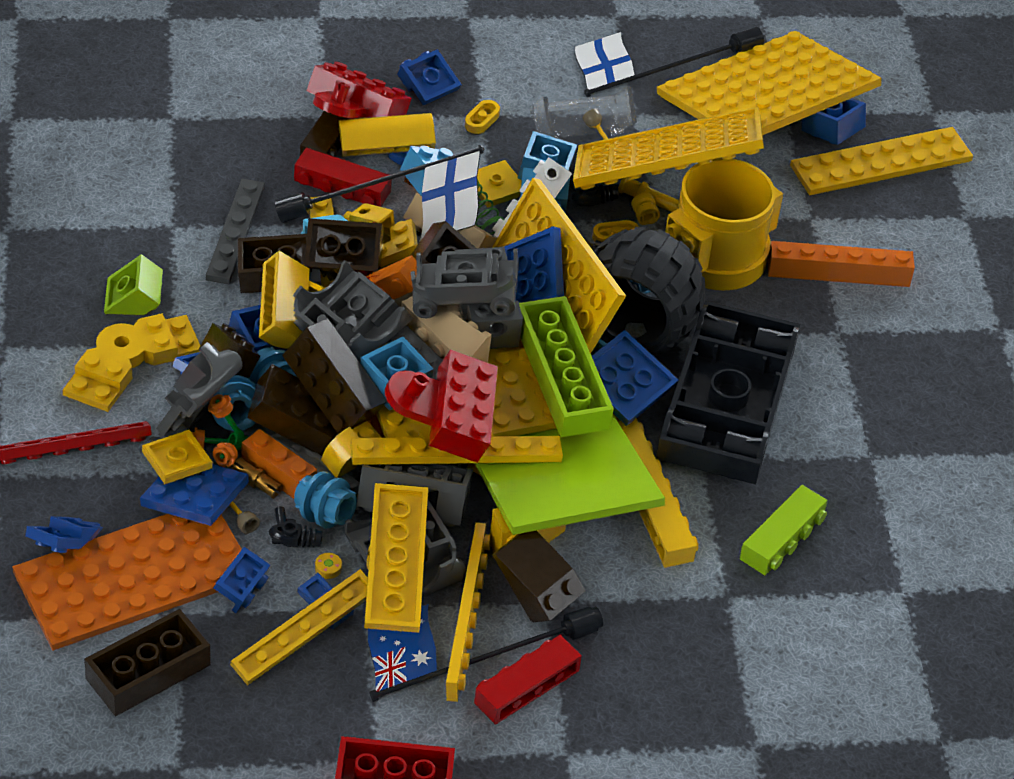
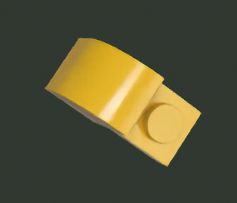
(338, 453)

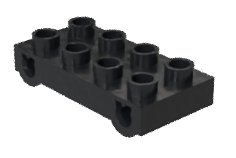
(728, 392)

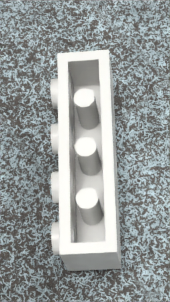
(552, 176)

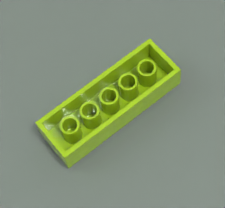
(564, 367)

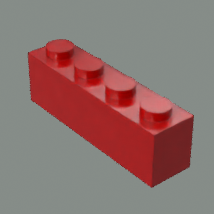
(336, 174)
(527, 679)

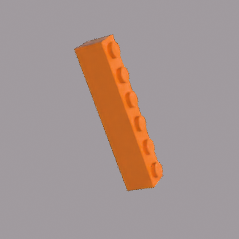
(840, 264)

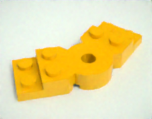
(107, 369)

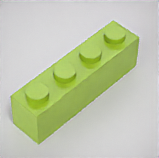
(784, 530)

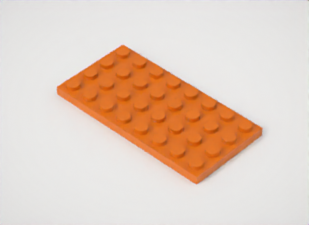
(125, 576)

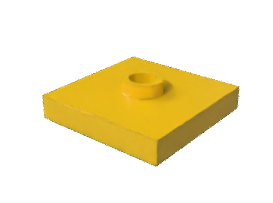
(499, 183)
(177, 456)

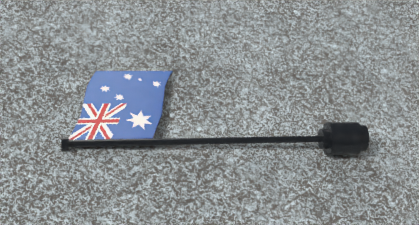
(410, 657)

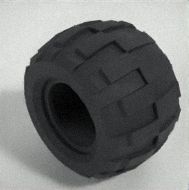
(664, 269)

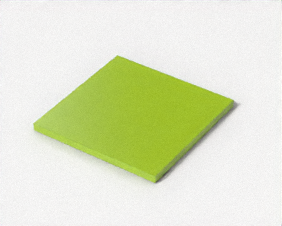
(594, 481)

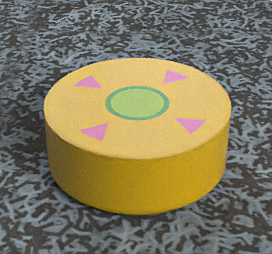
(328, 565)

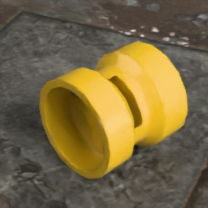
(645, 208)

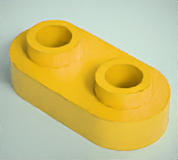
(478, 120)
(605, 230)

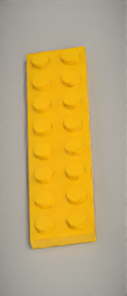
(881, 160)

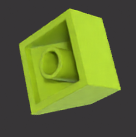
(134, 288)

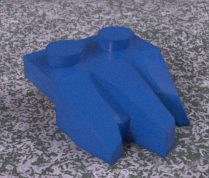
(64, 533)

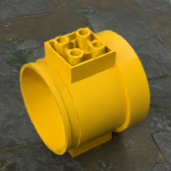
(726, 221)

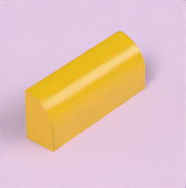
(386, 134)
(279, 283)

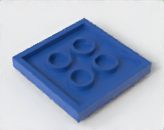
(539, 265)
(631, 376)
(198, 496)

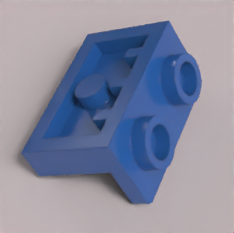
(242, 577)

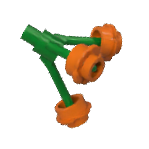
(226, 449)

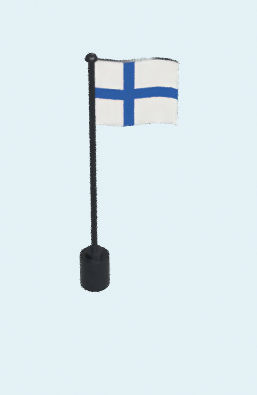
(608, 63)
(447, 192)

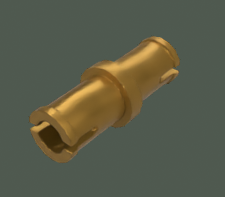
(258, 478)

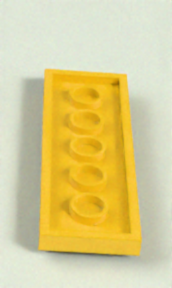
(396, 558)

